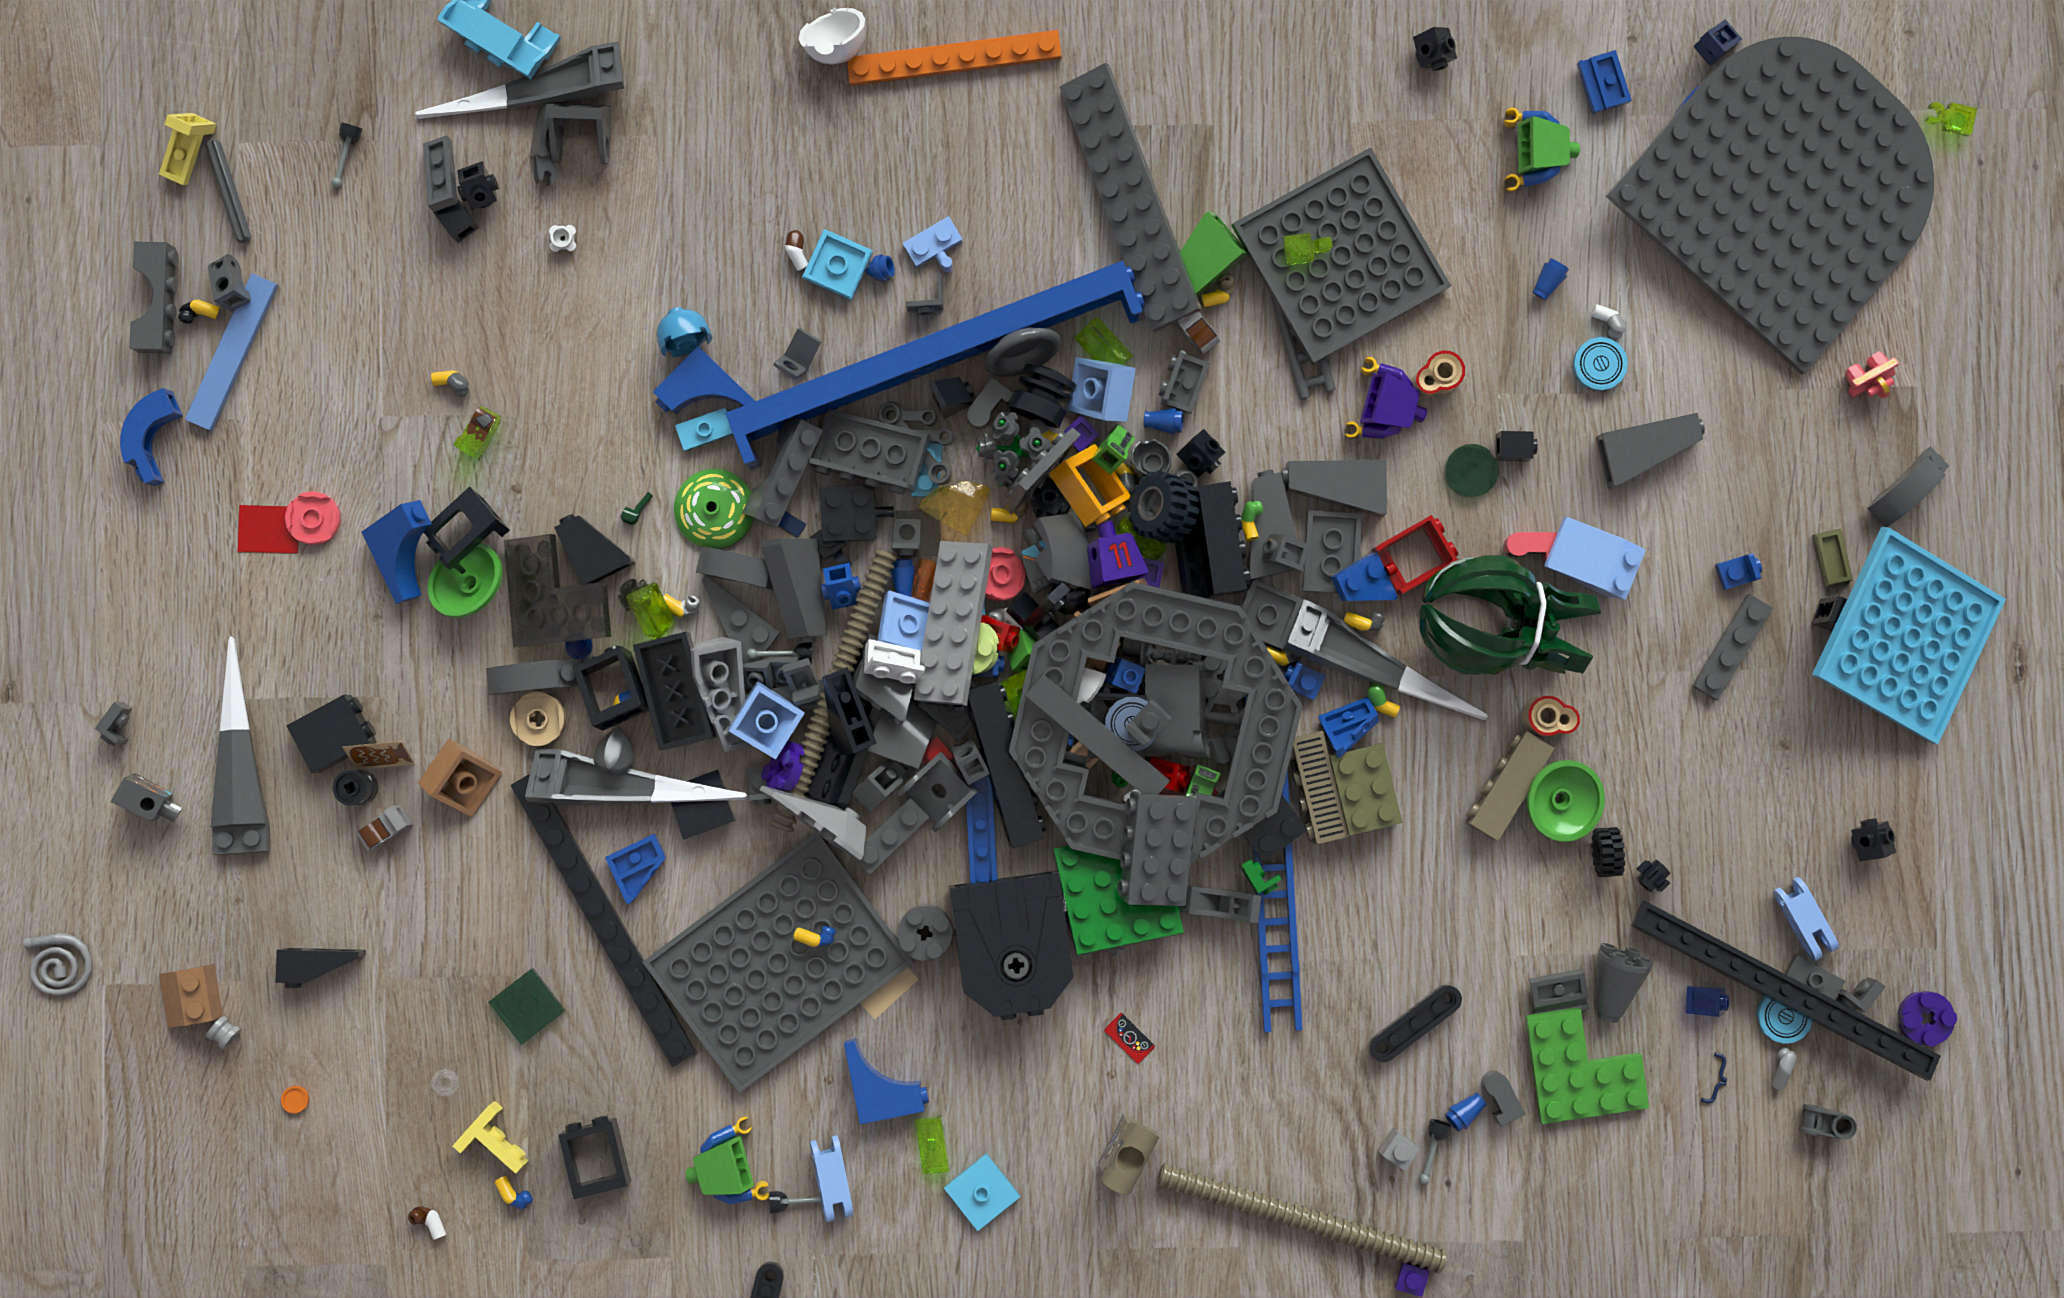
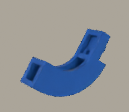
(139, 431)

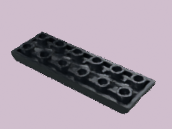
(837, 774)

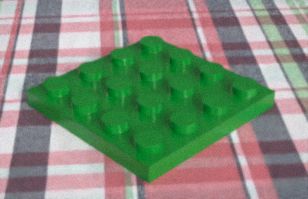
(1096, 911)

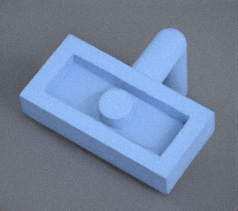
(934, 243)

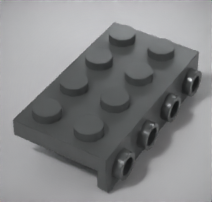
(870, 452)
(1157, 849)

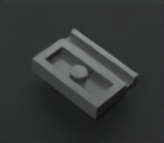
(1559, 991)

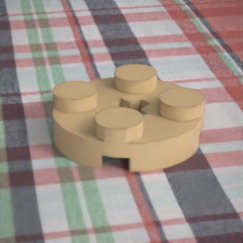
(550, 728)

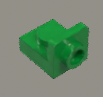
(1254, 875)

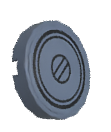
(1121, 714)

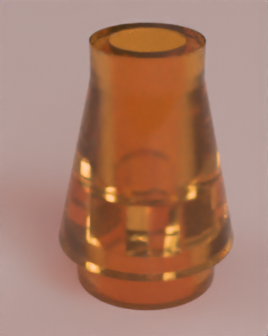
(923, 578)

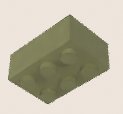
(1366, 789)

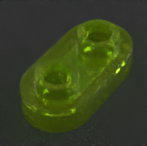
(1148, 547)

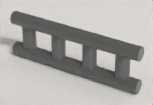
(1296, 359)

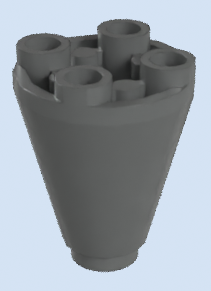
(1618, 980)

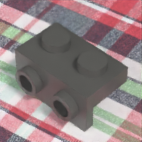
(1184, 382)

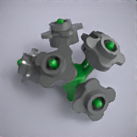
(1008, 462)

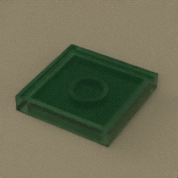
(527, 1006)

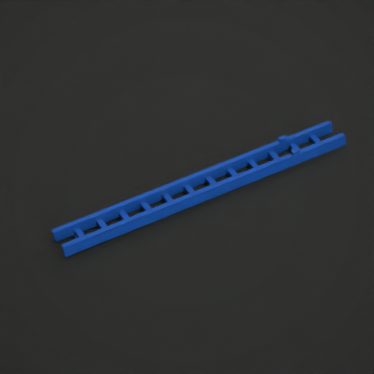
(1292, 947)

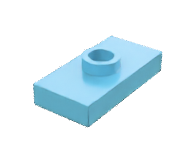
(704, 429)

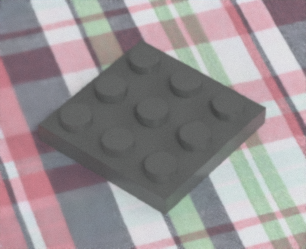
(1040, 469)

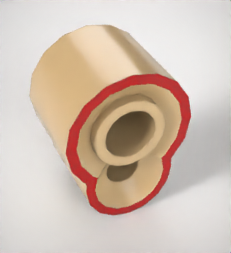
(1439, 374)
(1549, 716)

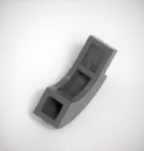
(1909, 488)
(734, 567)
(531, 676)
(1222, 903)

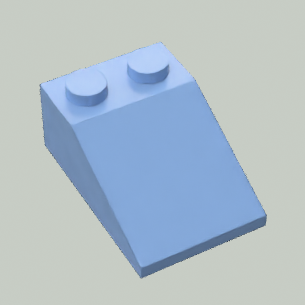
(1595, 558)

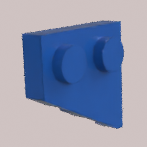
(1364, 581)
(1348, 724)
(636, 865)

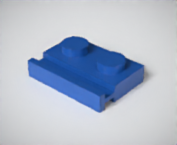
(1604, 82)

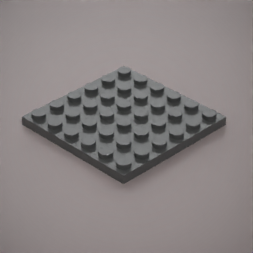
(1369, 275)

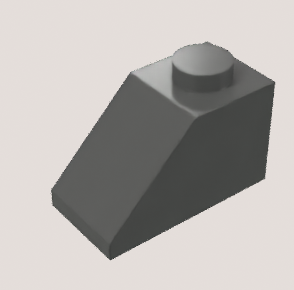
(882, 783)

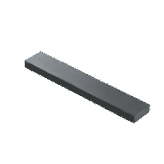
(1096, 736)

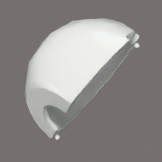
(834, 36)

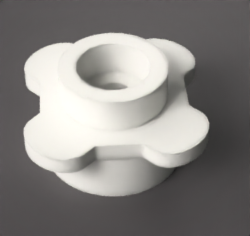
(557, 232)

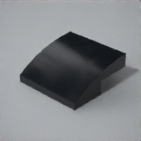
(702, 816)

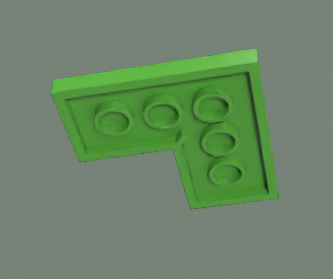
(1568, 1082)

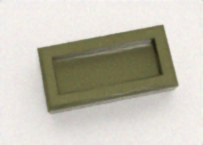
(1832, 557)

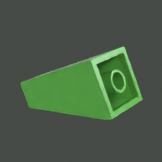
(1211, 252)

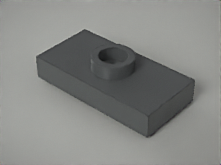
(1815, 977)

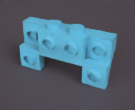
(496, 38)

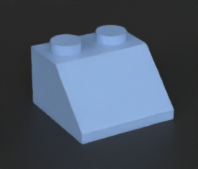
(1101, 389)
(766, 720)

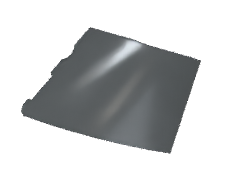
(1066, 551)
(883, 692)
(904, 742)

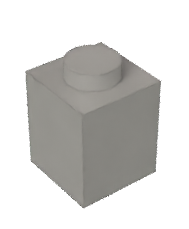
(1398, 1149)

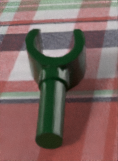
(631, 516)

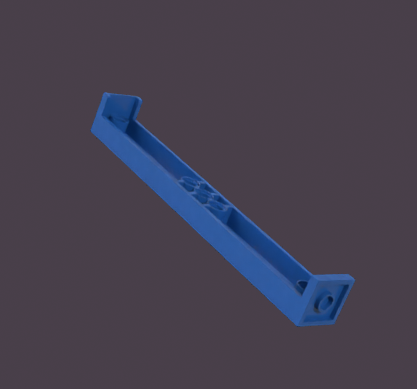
(933, 353)

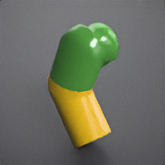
(1248, 515)
(1379, 701)

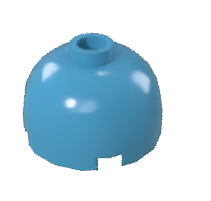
(682, 332)

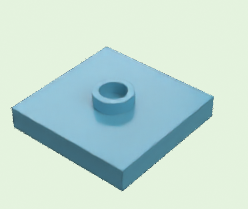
(837, 264)
(982, 1191)

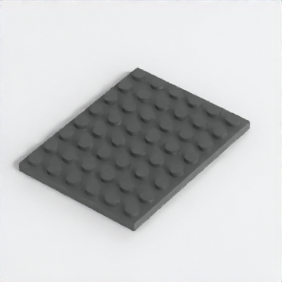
(755, 988)

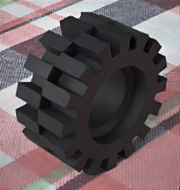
(1608, 852)

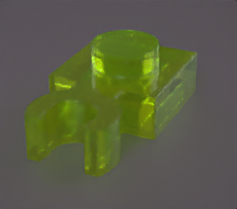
(1955, 119)

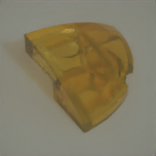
(956, 504)

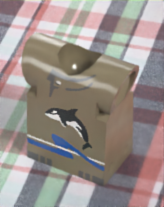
(1126, 1155)

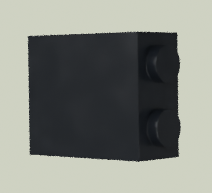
(328, 729)

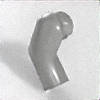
(1787, 1062)

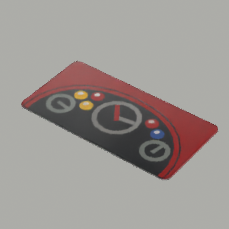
(1129, 1038)

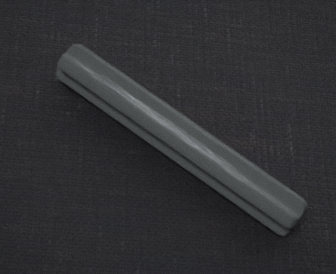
(228, 191)

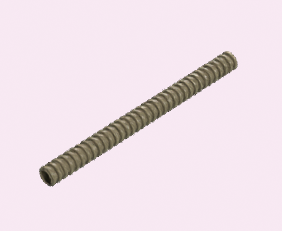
(845, 658)
(1302, 1218)

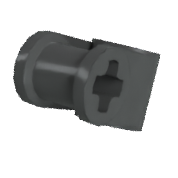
(1823, 1121)

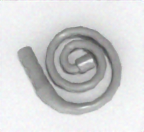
(59, 970)

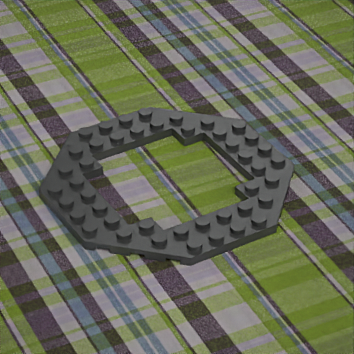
(1182, 624)

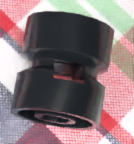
(355, 787)

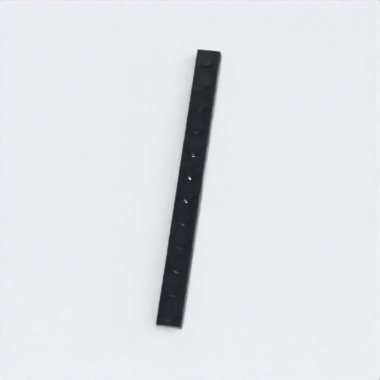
(607, 926)
(1786, 991)

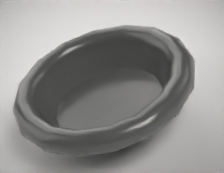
(1020, 348)

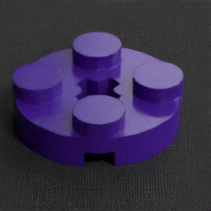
(785, 769)
(1942, 1018)

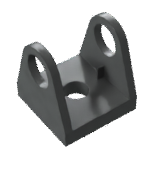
(559, 111)
(923, 790)

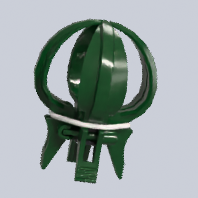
(1522, 599)

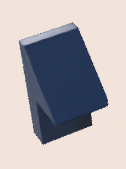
(1717, 42)

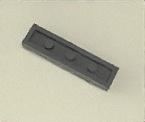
(1732, 647)

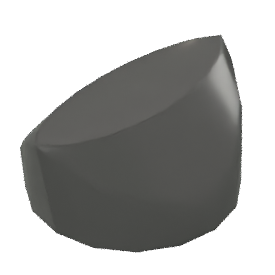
(614, 753)

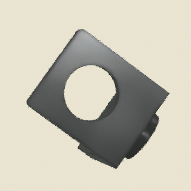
(927, 307)
(798, 354)
(906, 547)

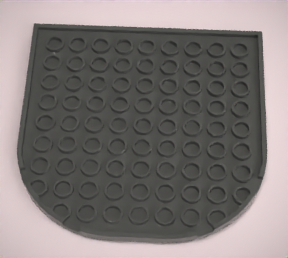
(1786, 190)

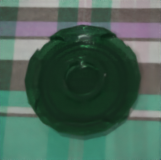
(1471, 470)

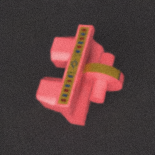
(1874, 381)

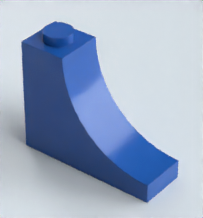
(698, 380)
(394, 546)
(878, 1095)

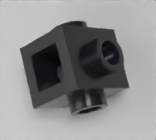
(1435, 48)
(477, 186)
(1201, 454)
(1049, 500)
(1873, 840)

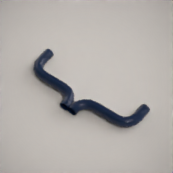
(1719, 1083)

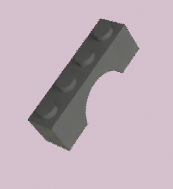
(154, 329)
(795, 447)

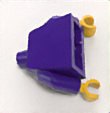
(1388, 404)

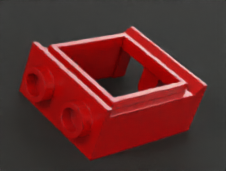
(1444, 549)

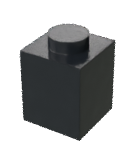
(456, 221)
(1515, 446)

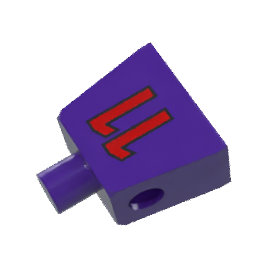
(1114, 558)

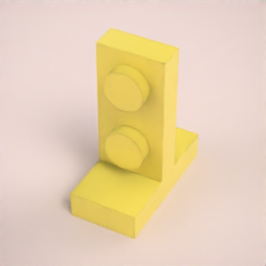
(184, 145)
(493, 1139)

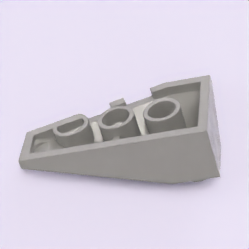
(720, 681)
(830, 822)

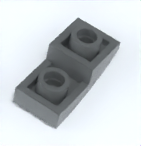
(766, 672)

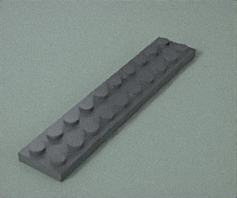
(1130, 197)

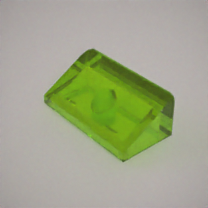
(1102, 343)
(651, 611)
(932, 1145)

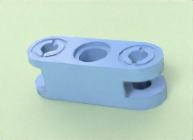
(1806, 919)
(831, 1179)

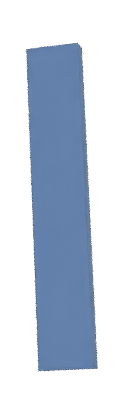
(231, 353)

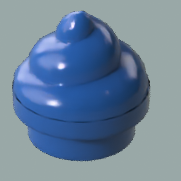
(881, 268)

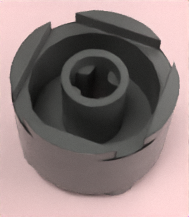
(912, 941)

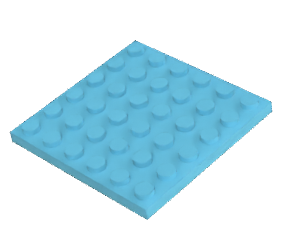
(1909, 636)

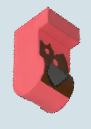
(1529, 543)

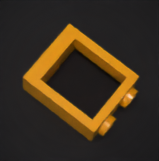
(1080, 495)

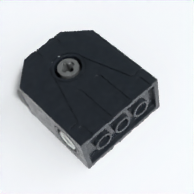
(1008, 921)

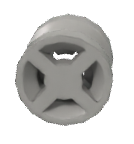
(223, 1033)

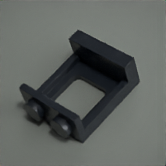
(480, 515)

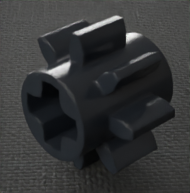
(1653, 875)

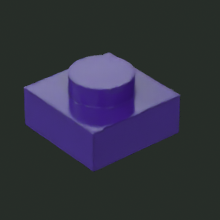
(1086, 431)
(1412, 1279)

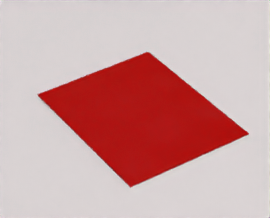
(264, 530)

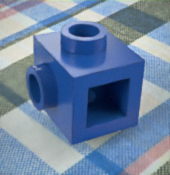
(840, 586)

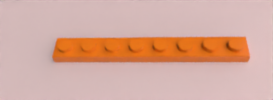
(954, 58)

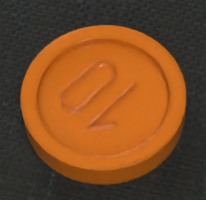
(295, 1099)

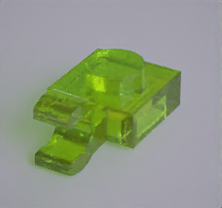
(1301, 248)

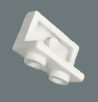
(893, 662)

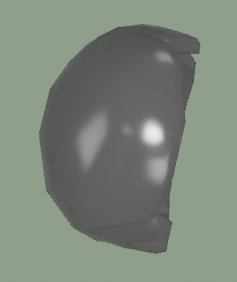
(1149, 457)

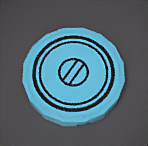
(1600, 364)
(1780, 1022)

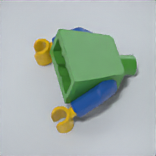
(1542, 147)
(724, 1167)

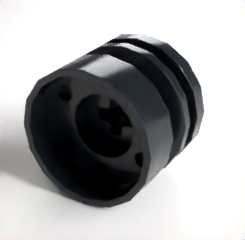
(1043, 393)

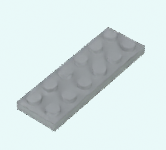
(953, 622)

